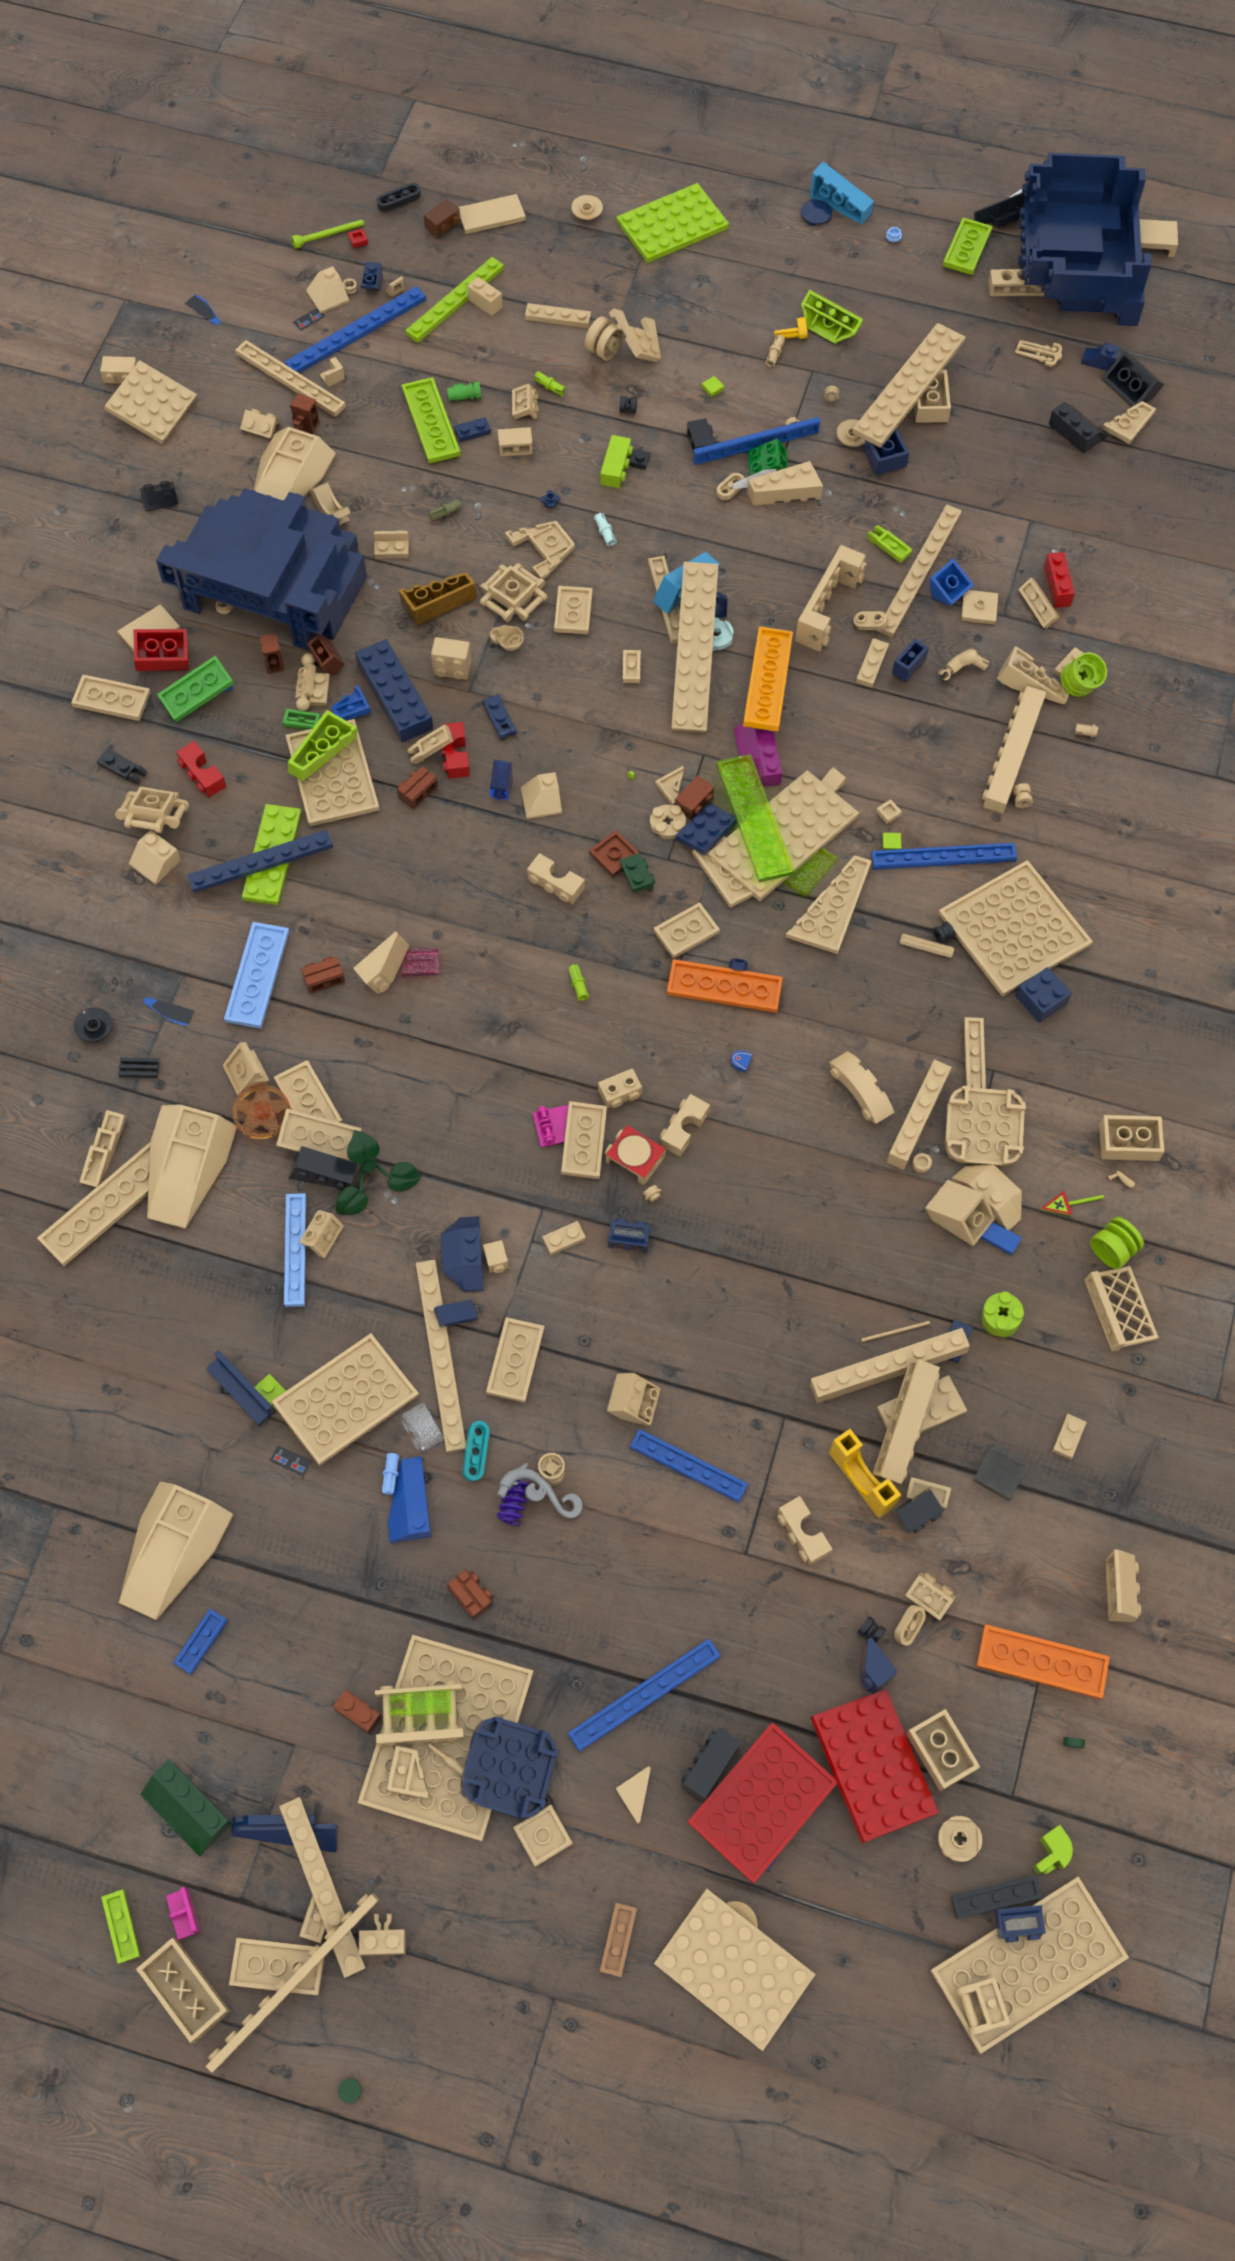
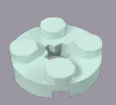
(725, 637)

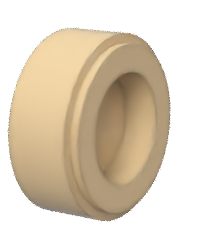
(922, 1163)

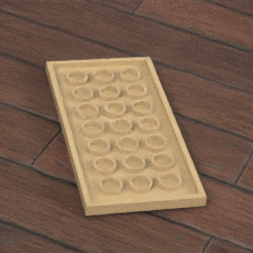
(807, 819)
(1034, 1972)

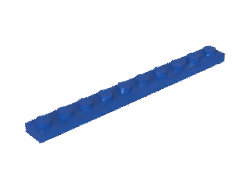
(356, 330)

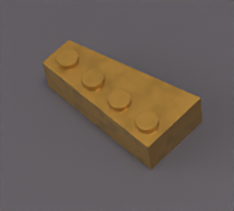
(437, 597)

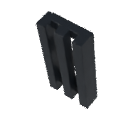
(144, 1064)

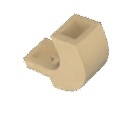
(328, 504)

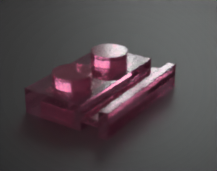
(420, 962)

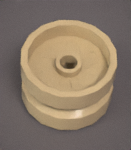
(604, 338)

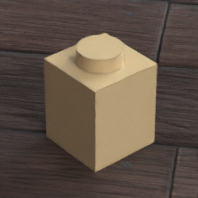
(495, 1257)

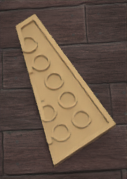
(831, 912)

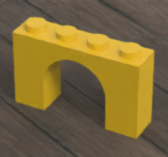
(879, 1496)

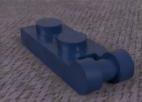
(499, 716)

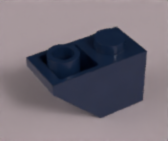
(372, 276)

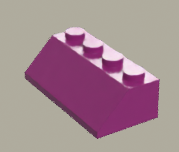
(764, 752)

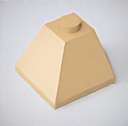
(327, 290)
(541, 796)

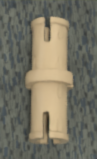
(775, 351)

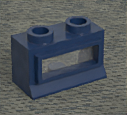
(629, 1234)
(1020, 1923)

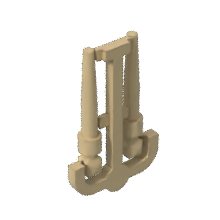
(1040, 349)

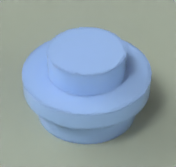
(894, 234)

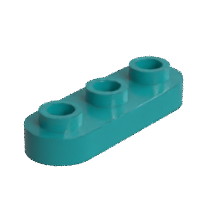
(480, 1444)

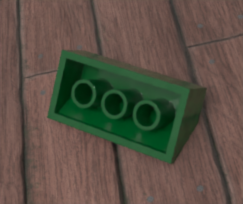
(185, 1807)

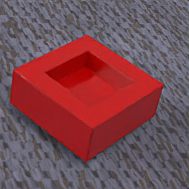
(357, 238)

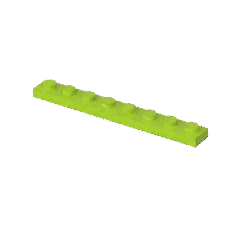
(452, 301)

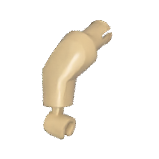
(965, 658)

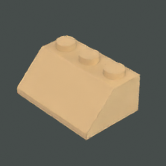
(1122, 1587)

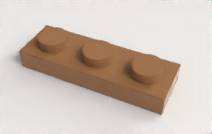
(618, 1940)

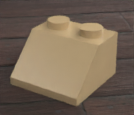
(154, 857)

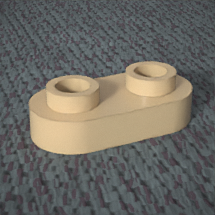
(725, 489)
(870, 620)
(910, 1625)

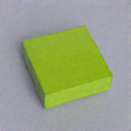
(712, 386)
(891, 841)

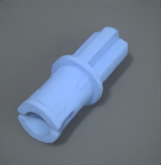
(390, 1473)

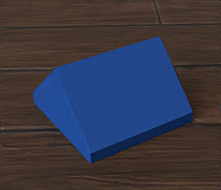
(949, 583)

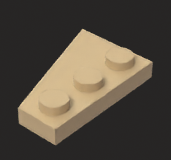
(1130, 423)

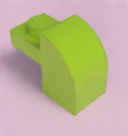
(1059, 1850)

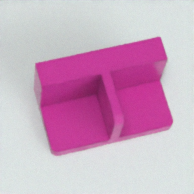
(183, 1913)

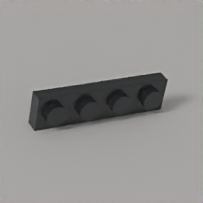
(996, 1897)

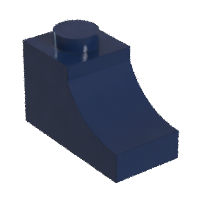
(1101, 357)

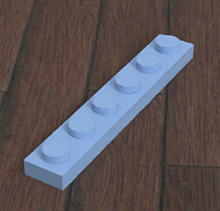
(294, 1251)

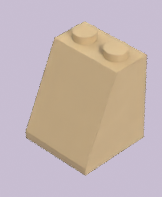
(961, 1211)

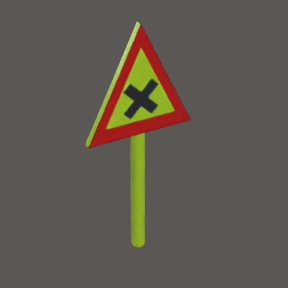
(1062, 1206)

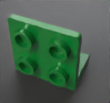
(768, 456)

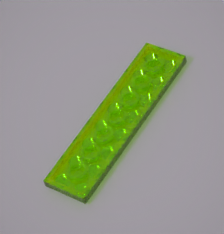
(755, 818)

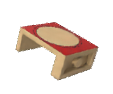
(635, 1153)

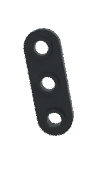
(398, 196)

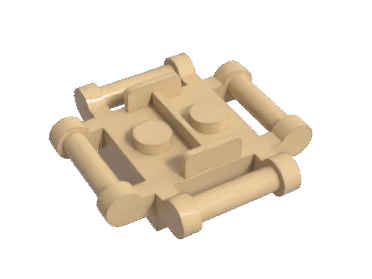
(514, 590)
(151, 809)

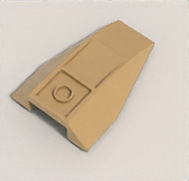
(292, 464)
(185, 1161)
(170, 1547)

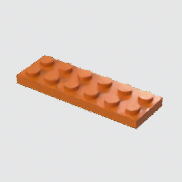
(724, 986)
(1043, 1661)

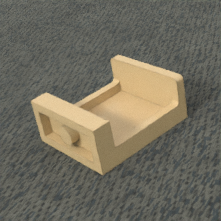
(1159, 235)

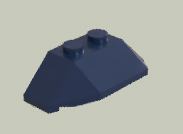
(463, 1254)

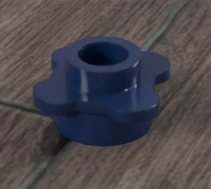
(550, 499)

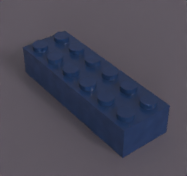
(394, 690)

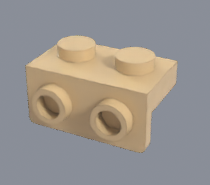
(259, 424)

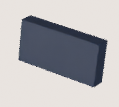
(455, 1313)

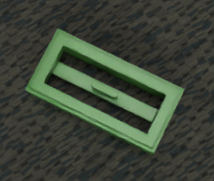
(300, 722)

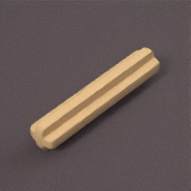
(927, 945)

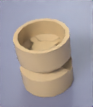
(552, 1468)

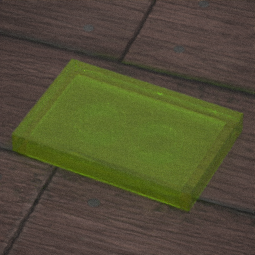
(811, 872)

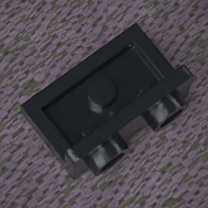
(158, 495)

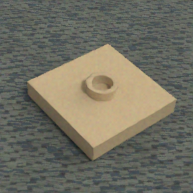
(979, 607)
(543, 1835)

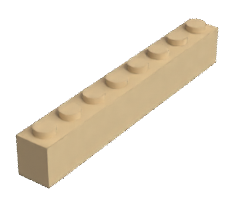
(1014, 749)
(888, 1365)

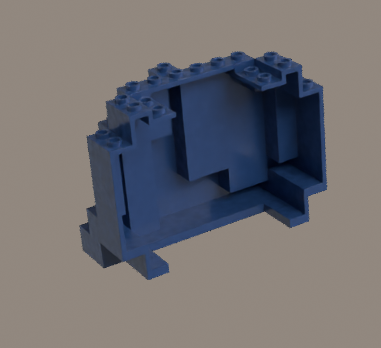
(1085, 234)
(269, 561)

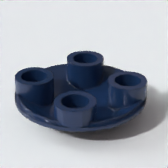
(816, 212)

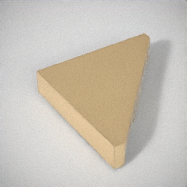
(670, 784)
(633, 1793)

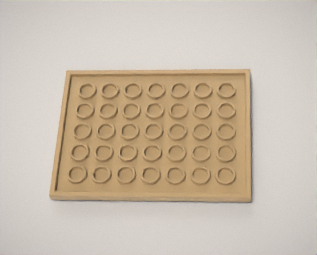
(488, 1691)

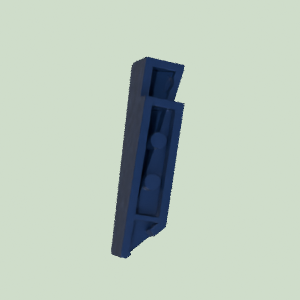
(273, 1829)

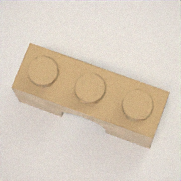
(566, 888)
(691, 1111)
(811, 1547)

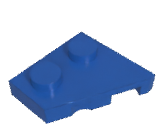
(351, 705)

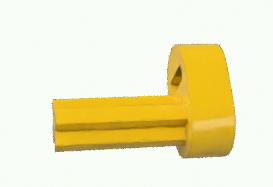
(800, 331)

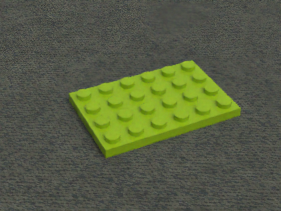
(672, 222)

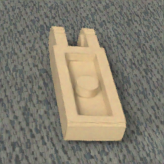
(430, 744)

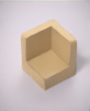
(333, 375)

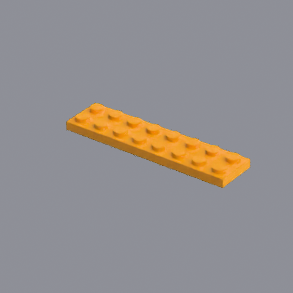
(768, 679)

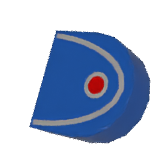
(740, 1060)

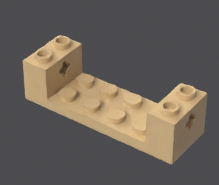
(845, 568)

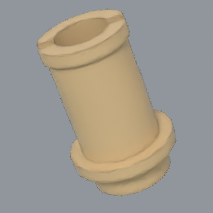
(1086, 730)

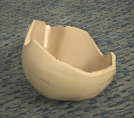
(507, 637)

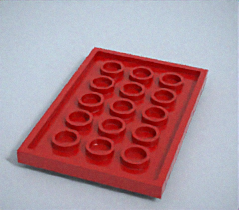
(874, 1765)
(762, 1803)

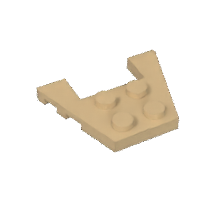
(641, 342)
(549, 541)

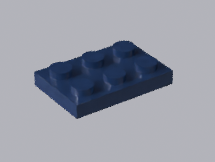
(706, 829)

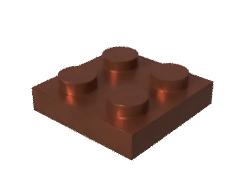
(610, 851)

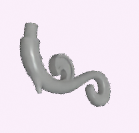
(543, 1488)

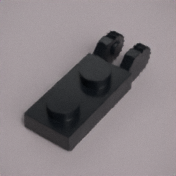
(121, 766)

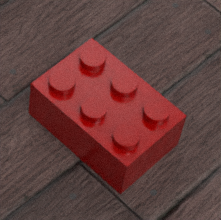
(161, 650)

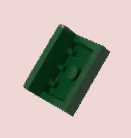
(636, 873)

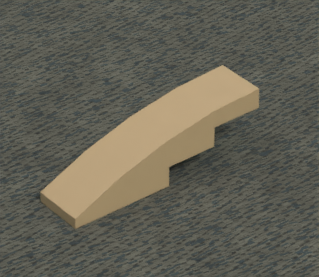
(102, 1149)

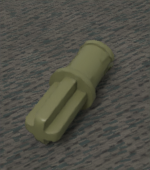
(445, 510)

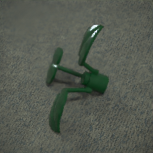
(363, 1150)

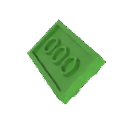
(195, 689)

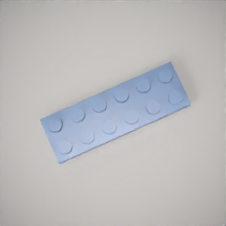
(256, 975)

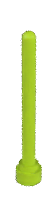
(298, 241)

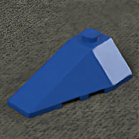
(409, 1505)

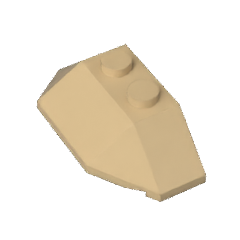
(999, 1190)

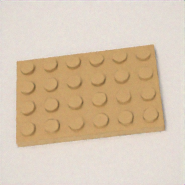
(339, 787)
(345, 1399)
(734, 1969)

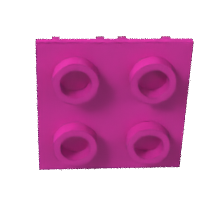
(550, 1124)

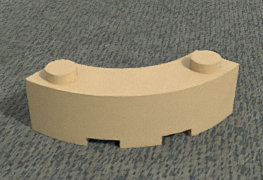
(862, 1085)

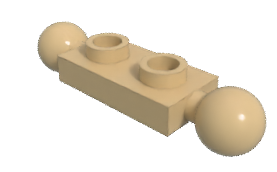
(305, 682)

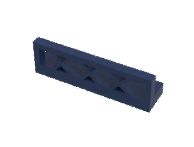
(240, 1389)

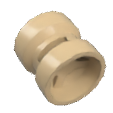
(1022, 794)

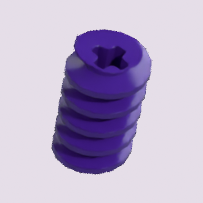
(511, 1504)

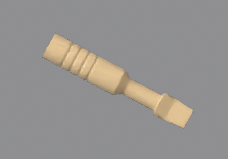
(449, 1760)

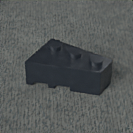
(322, 1169)

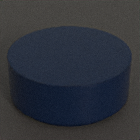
(738, 964)

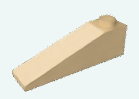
(1021, 672)

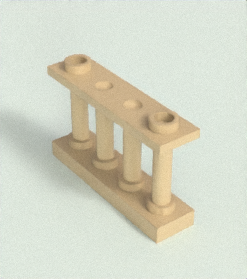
(409, 1734)

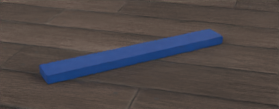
(748, 442)
(943, 856)
(644, 1695)

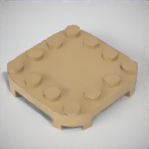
(984, 1126)

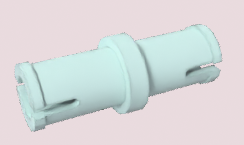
(605, 529)

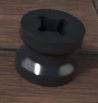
(943, 932)

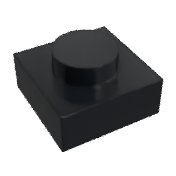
(640, 459)

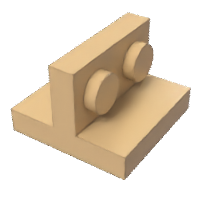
(244, 1069)

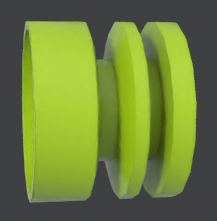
(1083, 674)
(1117, 1243)

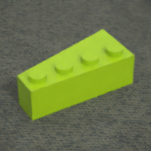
(321, 745)

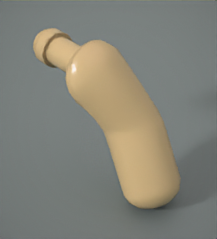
(1125, 1180)

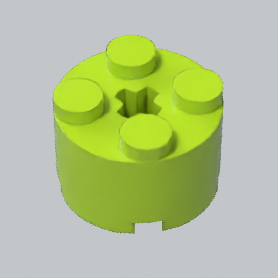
(1004, 1304)

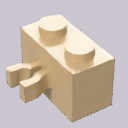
(382, 1942)

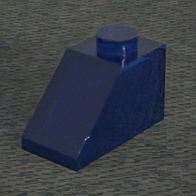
(501, 779)

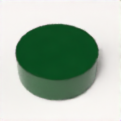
(1073, 1742)
(349, 2090)

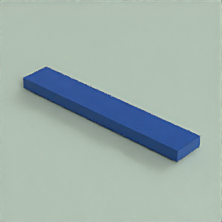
(688, 1465)

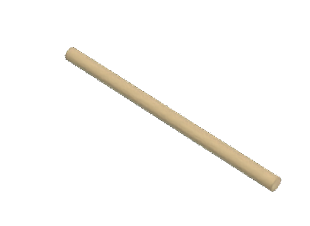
(895, 1331)

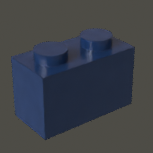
(910, 660)

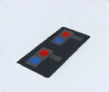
(308, 319)
(290, 1460)

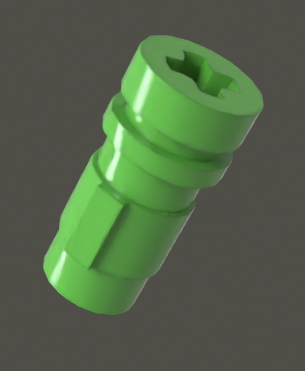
(463, 392)

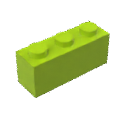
(616, 461)

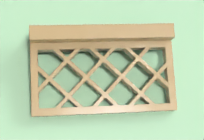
(1108, 1316)

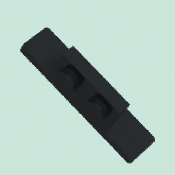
(1001, 212)

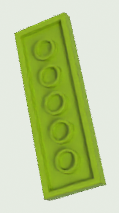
(431, 420)
(277, 827)

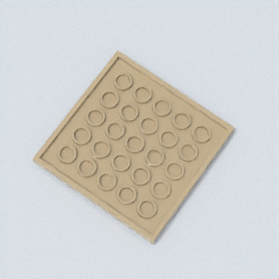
(1015, 927)

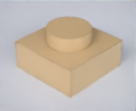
(888, 811)

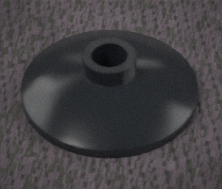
(90, 1018)

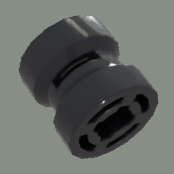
(624, 405)
(867, 1628)

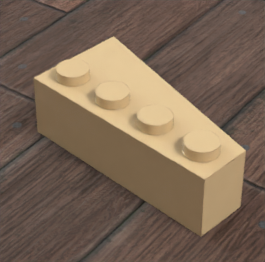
(786, 485)

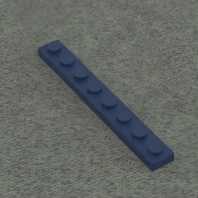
(260, 861)

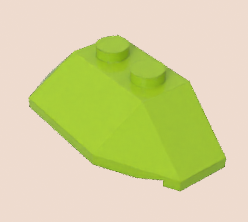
(829, 319)

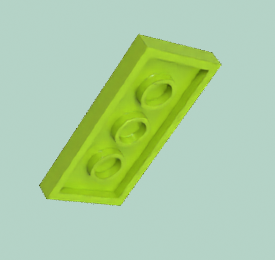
(967, 246)

